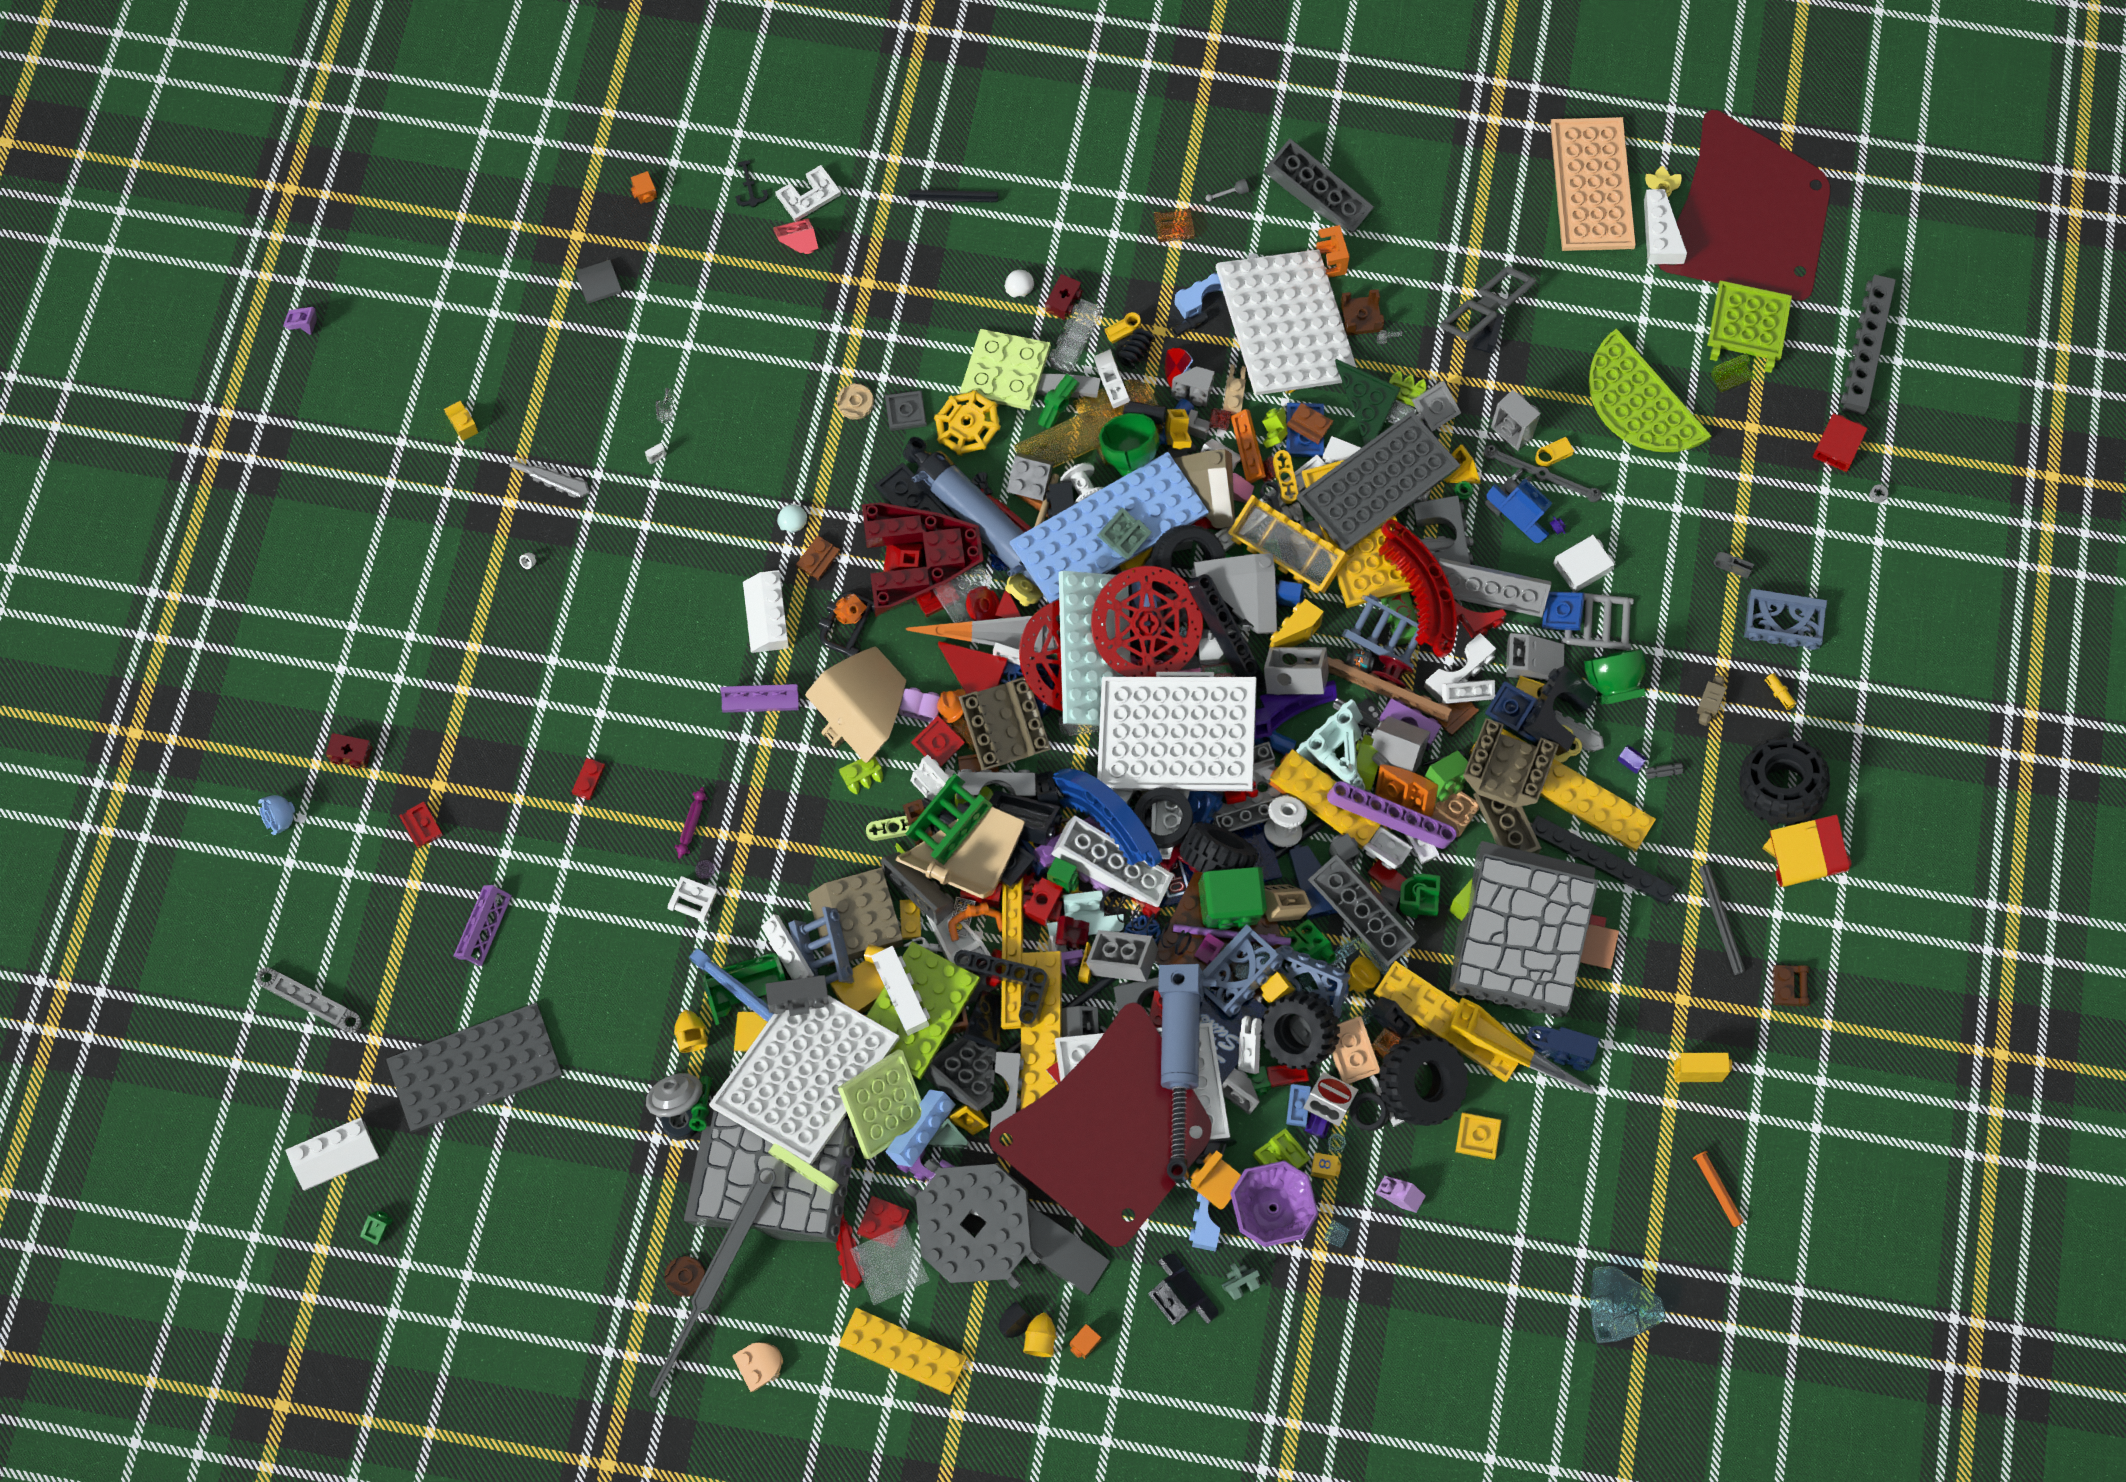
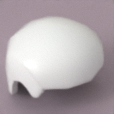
(1019, 283)

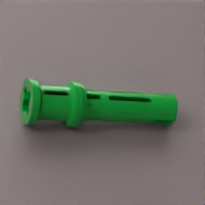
(697, 1115)

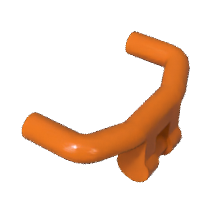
(973, 911)

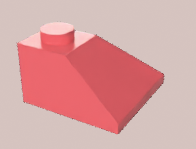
(798, 236)

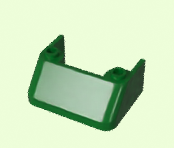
(750, 973)

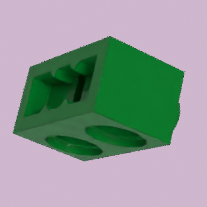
(1064, 875)

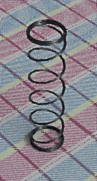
(1182, 934)

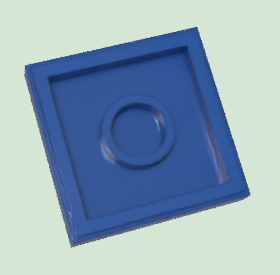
(1563, 611)

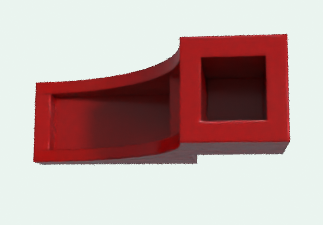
(1479, 622)

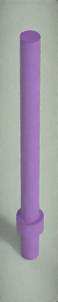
(1271, 939)

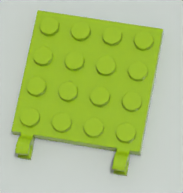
(1749, 322)

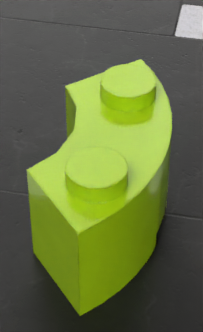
(1365, 765)

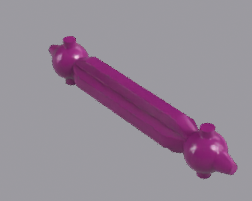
(691, 822)

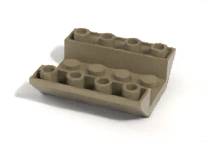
(1004, 723)
(1508, 767)

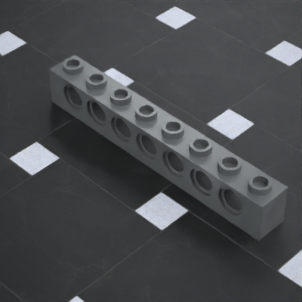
(1884, 288)

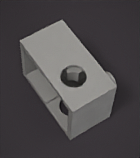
(1299, 678)

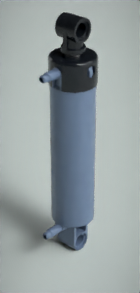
(967, 502)

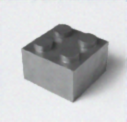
(1030, 476)

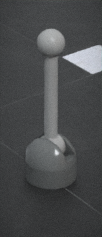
(1240, 187)

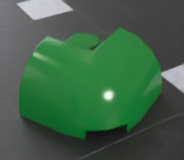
(1420, 895)

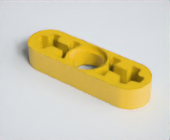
(1278, 465)

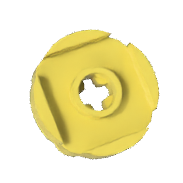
(1023, 589)

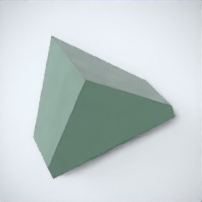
(948, 1136)

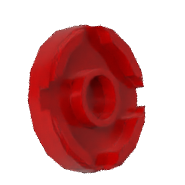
(982, 603)

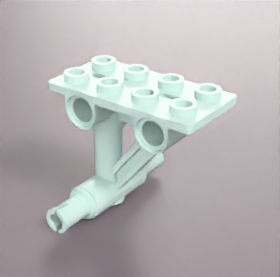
(1326, 739)

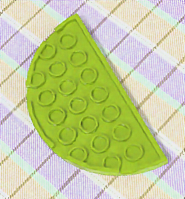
(1638, 402)

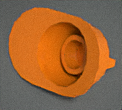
(950, 705)

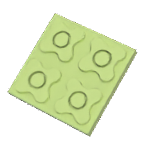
(1006, 368)
(881, 1103)

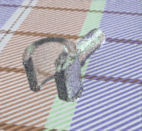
(1383, 335)

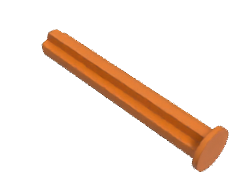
(1719, 1189)

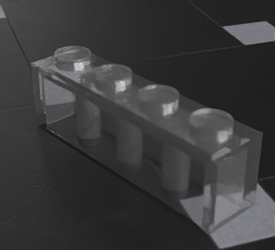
(1075, 337)

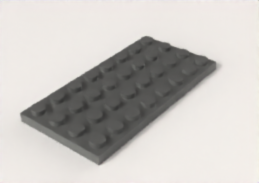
(1378, 481)
(474, 1067)

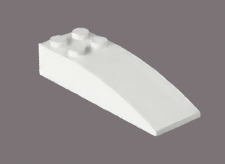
(1102, 860)

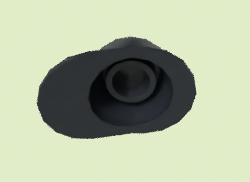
(1212, 1146)

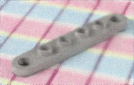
(308, 1000)

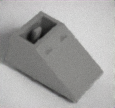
(1532, 656)

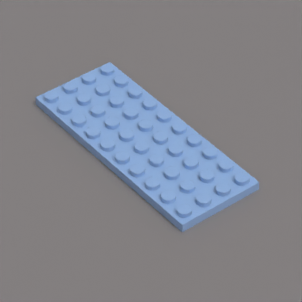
(1069, 541)

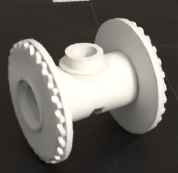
(1079, 477)
(1285, 822)

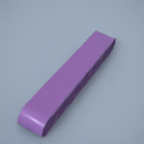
(1383, 817)

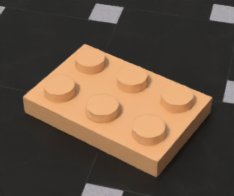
(1354, 1052)

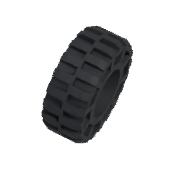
(1448, 1080)

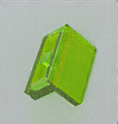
(1732, 373)

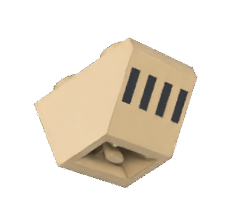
(1285, 903)

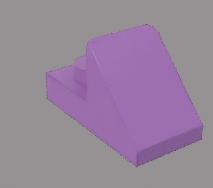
(301, 318)
(1071, 958)

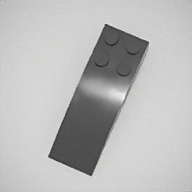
(1317, 187)
(1364, 909)
(1065, 1253)

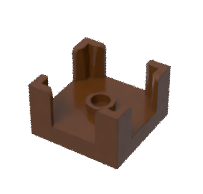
(1362, 314)

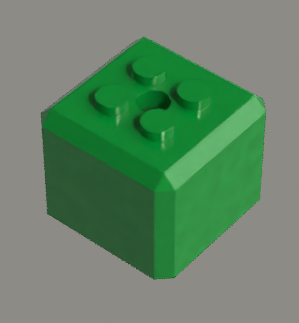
(1232, 897)

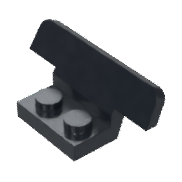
(1181, 1293)

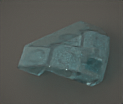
(1622, 1306)

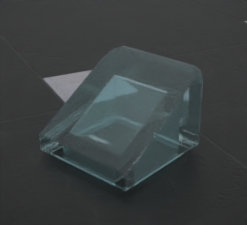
(1336, 1234)

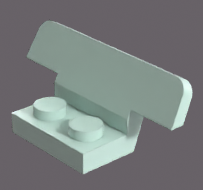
(1086, 908)

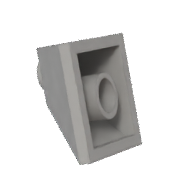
(1240, 1091)

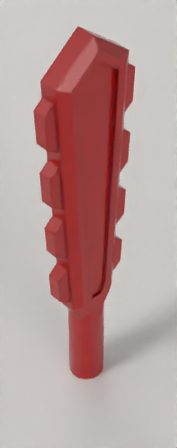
(849, 1272)

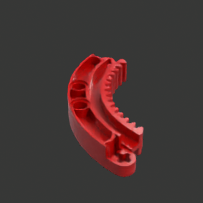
(1429, 584)

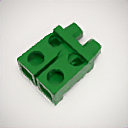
(1311, 942)

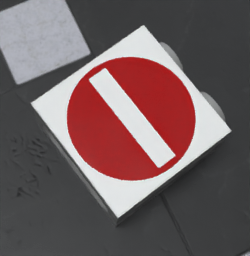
(1330, 1098)

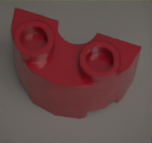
(1071, 932)

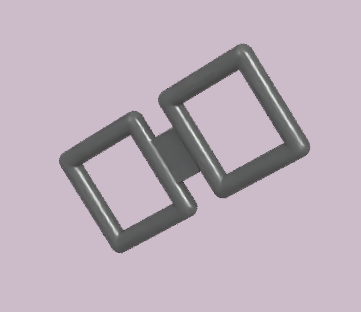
(1488, 303)

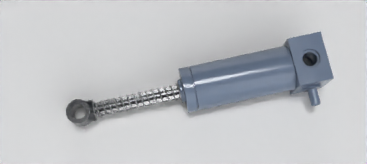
(1181, 995)

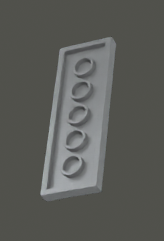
(1496, 587)

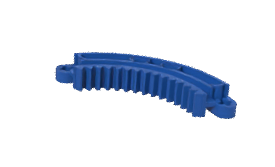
(1108, 808)

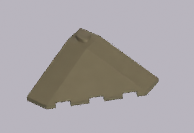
(1212, 480)

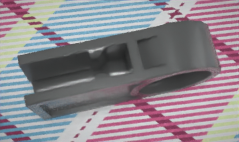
(1733, 564)

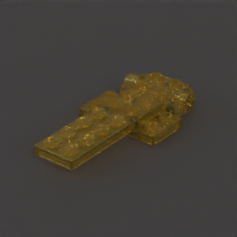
(1082, 431)

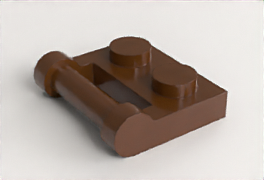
(1784, 985)

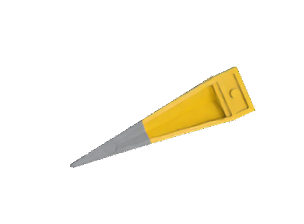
(1485, 1031)

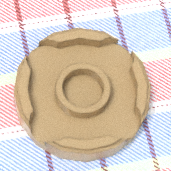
(855, 401)

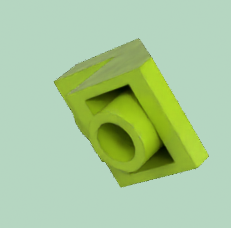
(1276, 426)

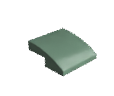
(1124, 533)

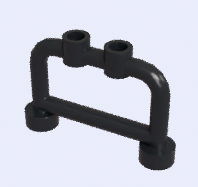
(827, 624)

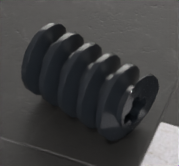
(1135, 348)

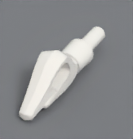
(932, 947)

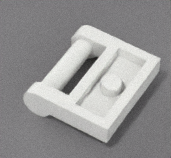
(695, 893)

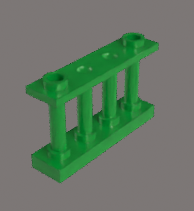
(962, 828)

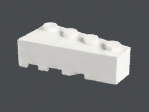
(1662, 232)
(900, 990)

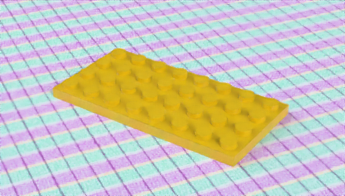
(1364, 569)

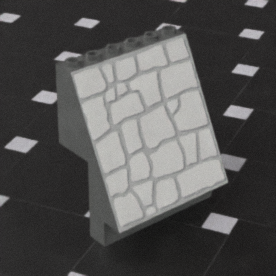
(1523, 929)
(795, 1206)

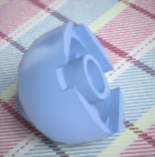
(276, 813)

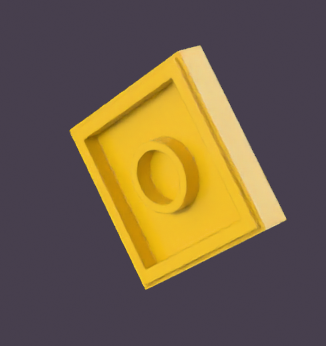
(1478, 1136)

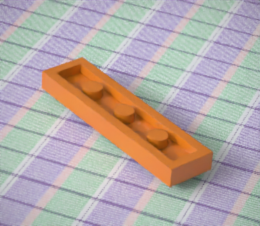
(1248, 446)

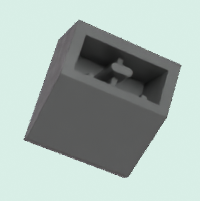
(1079, 1021)

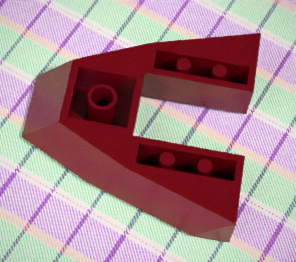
(948, 544)

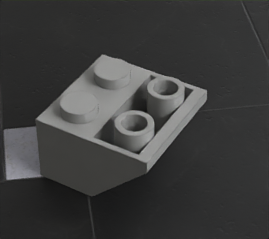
(1193, 386)

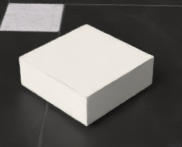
(655, 453)

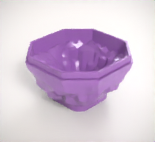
(1277, 1186)

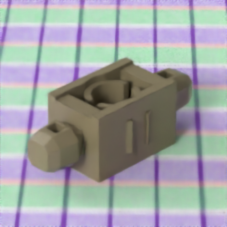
(1711, 700)

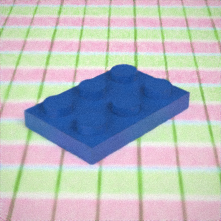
(1297, 444)

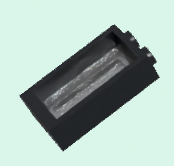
(1039, 817)

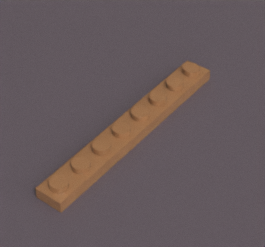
(1389, 689)

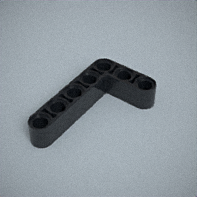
(1010, 976)

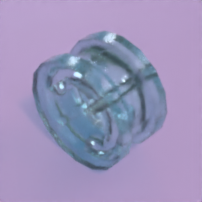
(1336, 1149)

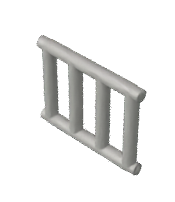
(1605, 642)

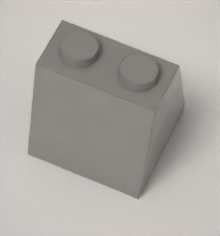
(1400, 743)

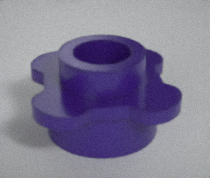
(1558, 525)

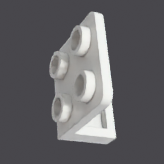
(1388, 848)

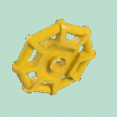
(971, 431)

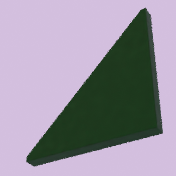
(1369, 398)

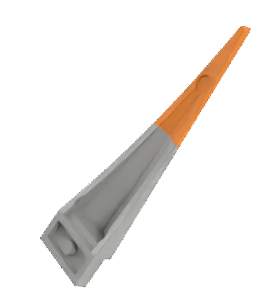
(1002, 631)

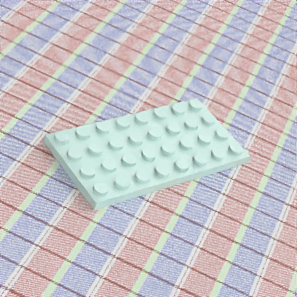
(1080, 659)

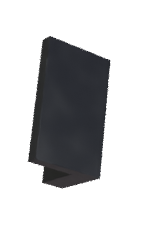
(1487, 337)

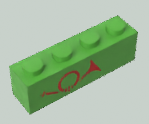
(1401, 604)

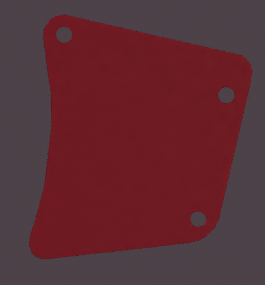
(1751, 212)
(1106, 1132)

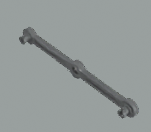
(1593, 494)

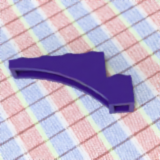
(1280, 708)

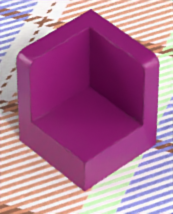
(1209, 949)

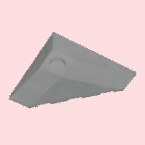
(1246, 586)

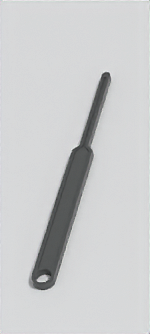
(719, 1267)

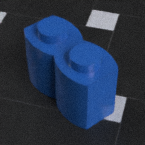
(1289, 593)

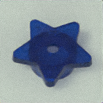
(997, 563)

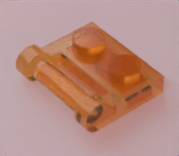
(1174, 229)

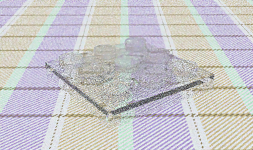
(889, 1264)

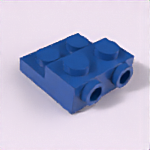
(1204, 805)

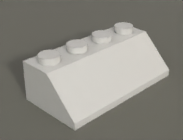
(765, 612)
(332, 1154)

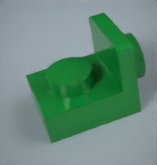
(1260, 1081)
(376, 1226)

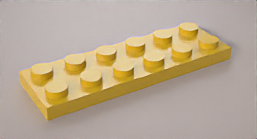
(1311, 787)
(903, 1351)

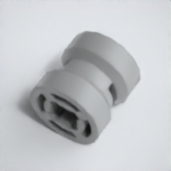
(1293, 512)

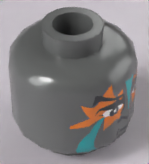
(1361, 659)

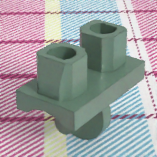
(1249, 1277)

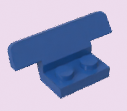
(1522, 507)

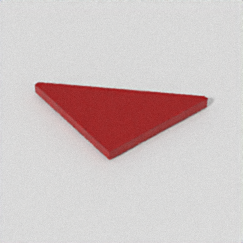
(974, 668)

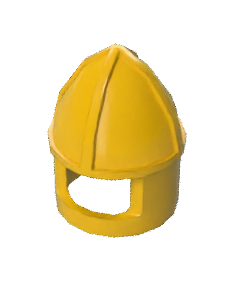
(690, 1032)
(1040, 1336)

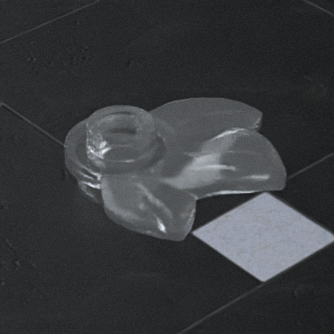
(665, 407)

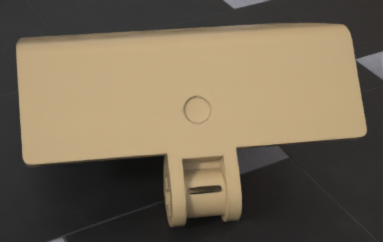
(859, 701)
(978, 860)

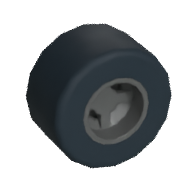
(674, 1129)

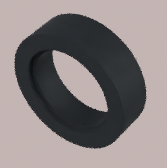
(1172, 795)

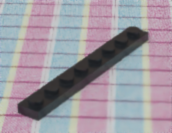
(1603, 860)

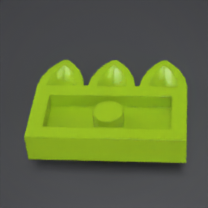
(1408, 390)
(861, 772)

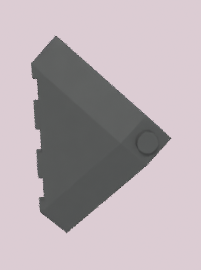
(964, 1072)

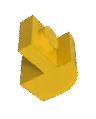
(1176, 428)

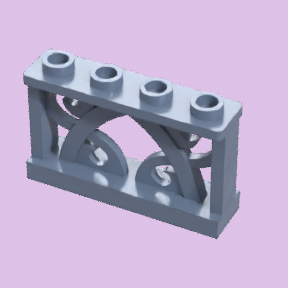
(1778, 635)
(1229, 954)
(1316, 969)

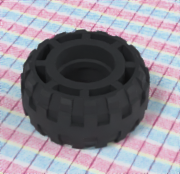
(1784, 804)

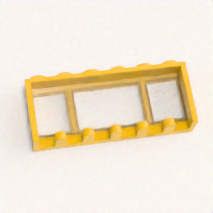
(1292, 545)

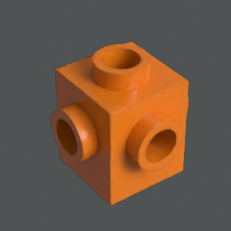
(849, 609)

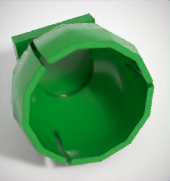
(1129, 442)
(1617, 675)

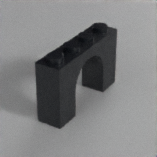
(1542, 721)

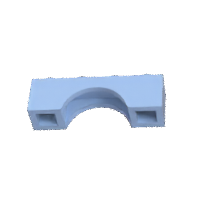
(1190, 300)
(908, 1146)
(1206, 1232)

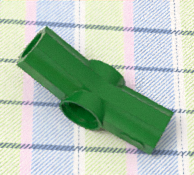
(1057, 401)

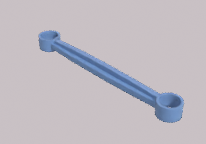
(731, 984)

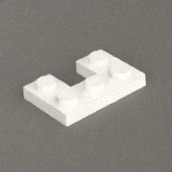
(822, 193)

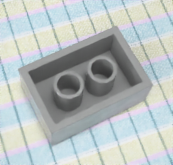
(1515, 419)
(1122, 955)

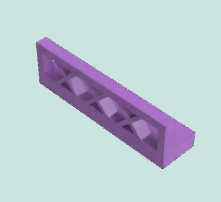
(760, 698)
(476, 924)

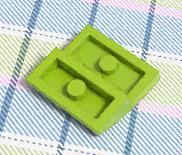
(1282, 1148)

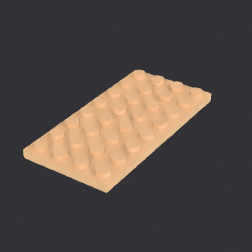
(1592, 184)

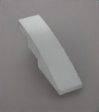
(1088, 385)

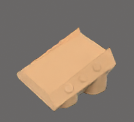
(1456, 811)

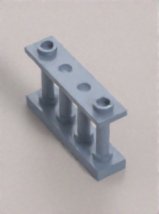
(1371, 642)
(800, 935)

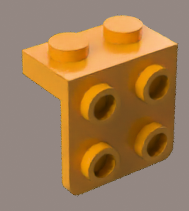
(1215, 1180)

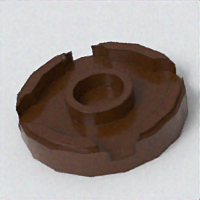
(684, 1276)

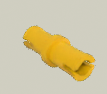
(1780, 691)

